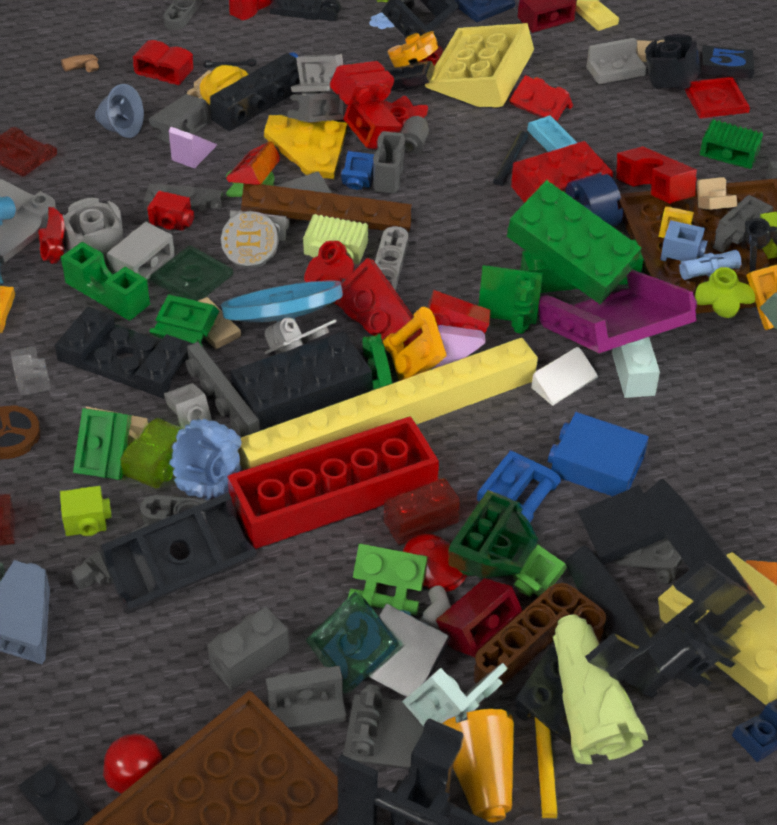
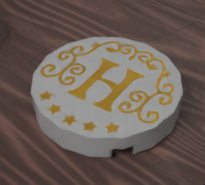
(249, 239)

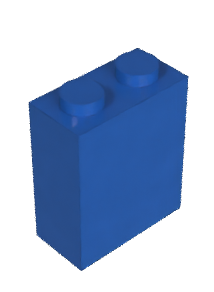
(598, 454)

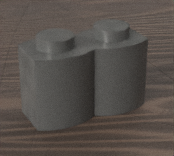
(388, 162)

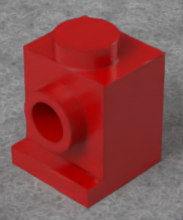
(170, 211)

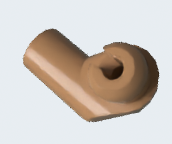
(79, 61)

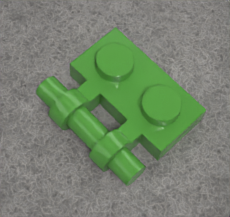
(389, 568)

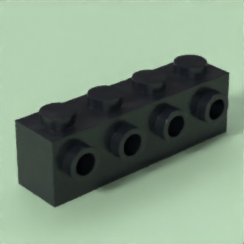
(255, 92)

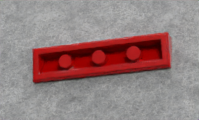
(255, 165)

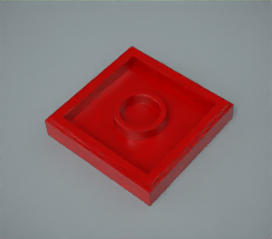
(717, 97)

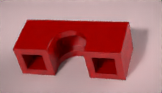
(668, 177)

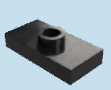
(411, 75)

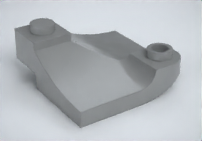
(29, 217)

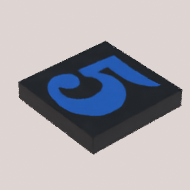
(727, 62)

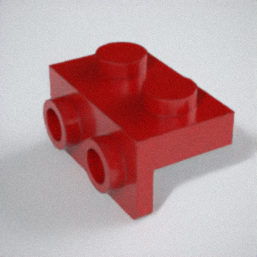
(540, 98)

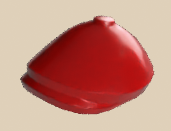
(438, 568)

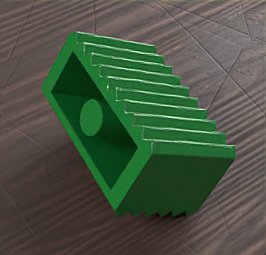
(731, 144)

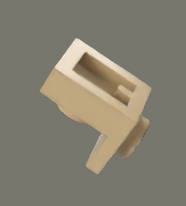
(713, 194)

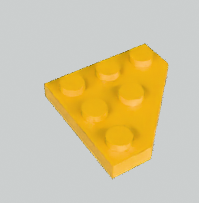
(308, 144)

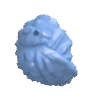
(205, 458)

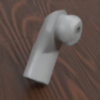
(439, 605)

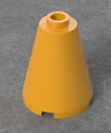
(486, 762)

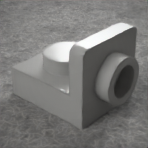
(188, 404)

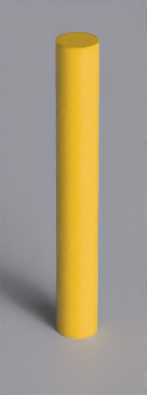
(546, 770)

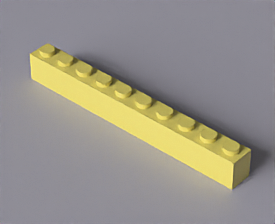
(419, 396)

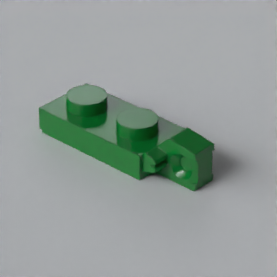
(377, 362)

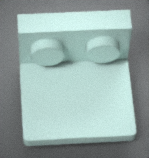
(442, 698)

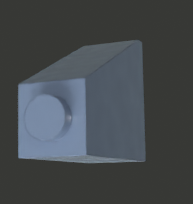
(24, 611)

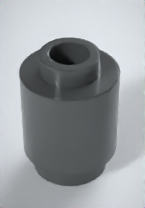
(415, 133)

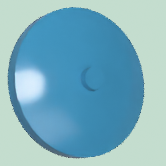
(282, 301)

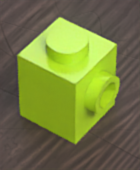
(84, 511)

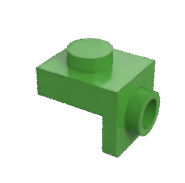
(539, 572)

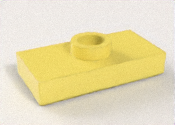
(596, 14)

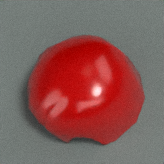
(129, 760)

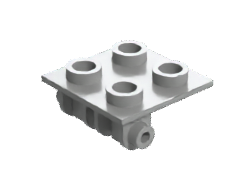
(287, 335)

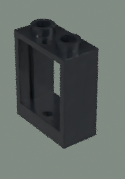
(400, 14)

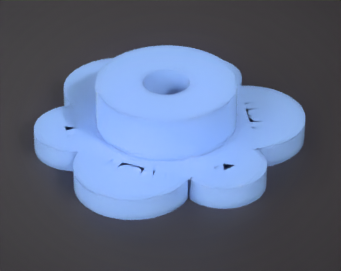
(381, 21)

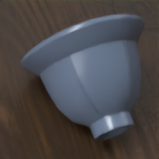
(121, 111)

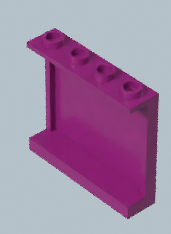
(624, 316)

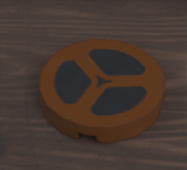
(17, 431)

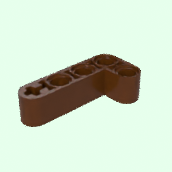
(531, 640)

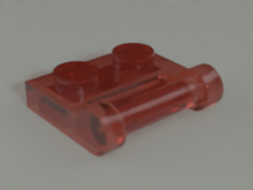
(22, 152)

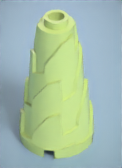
(594, 702)

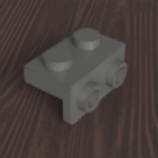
(307, 697)

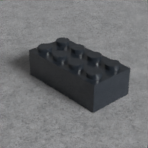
(303, 380)

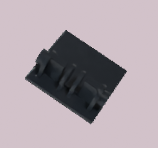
(543, 697)

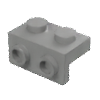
(615, 61)
(316, 73)

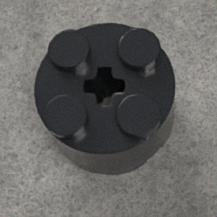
(673, 62)

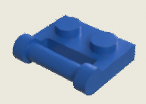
(513, 477)

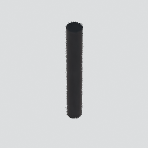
(510, 158)

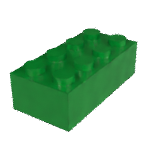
(573, 242)

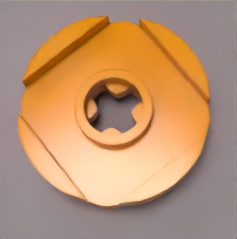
(416, 47)

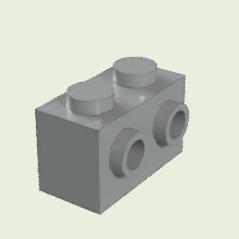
(142, 251)

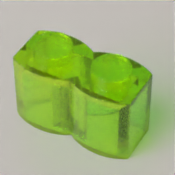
(150, 454)

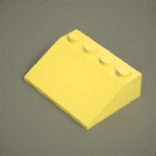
(483, 64)
(756, 637)

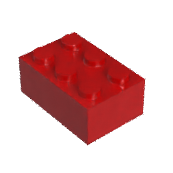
(557, 167)

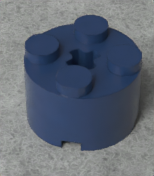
(598, 195)

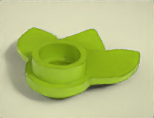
(724, 292)

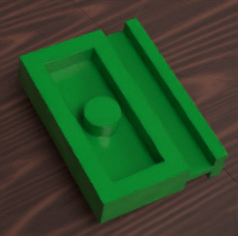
(185, 319)
(101, 443)

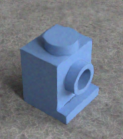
(683, 242)

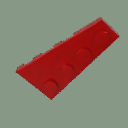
(374, 302)

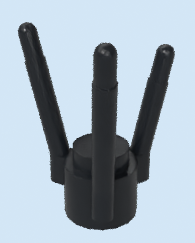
(757, 235)

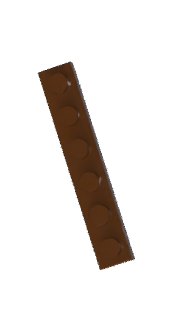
(305, 203)

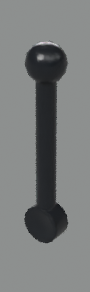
(209, 64)

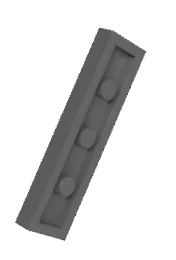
(217, 385)

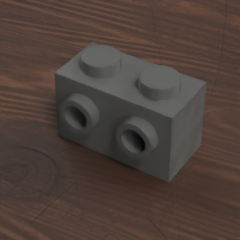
(248, 648)

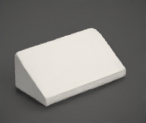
(563, 376)

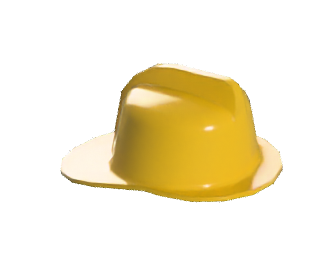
(218, 79)

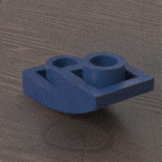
(759, 733)

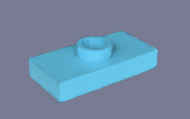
(549, 133)

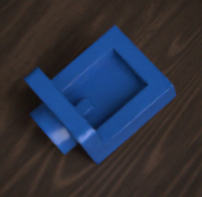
(357, 170)

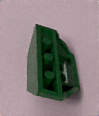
(493, 539)

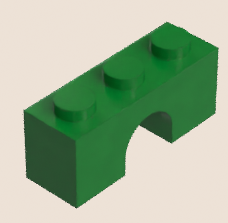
(122, 292)

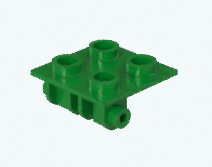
(511, 295)

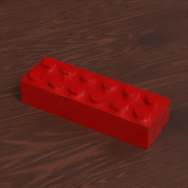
(331, 481)

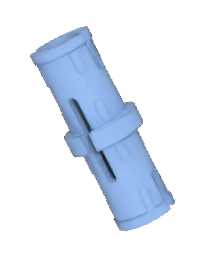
(709, 263)

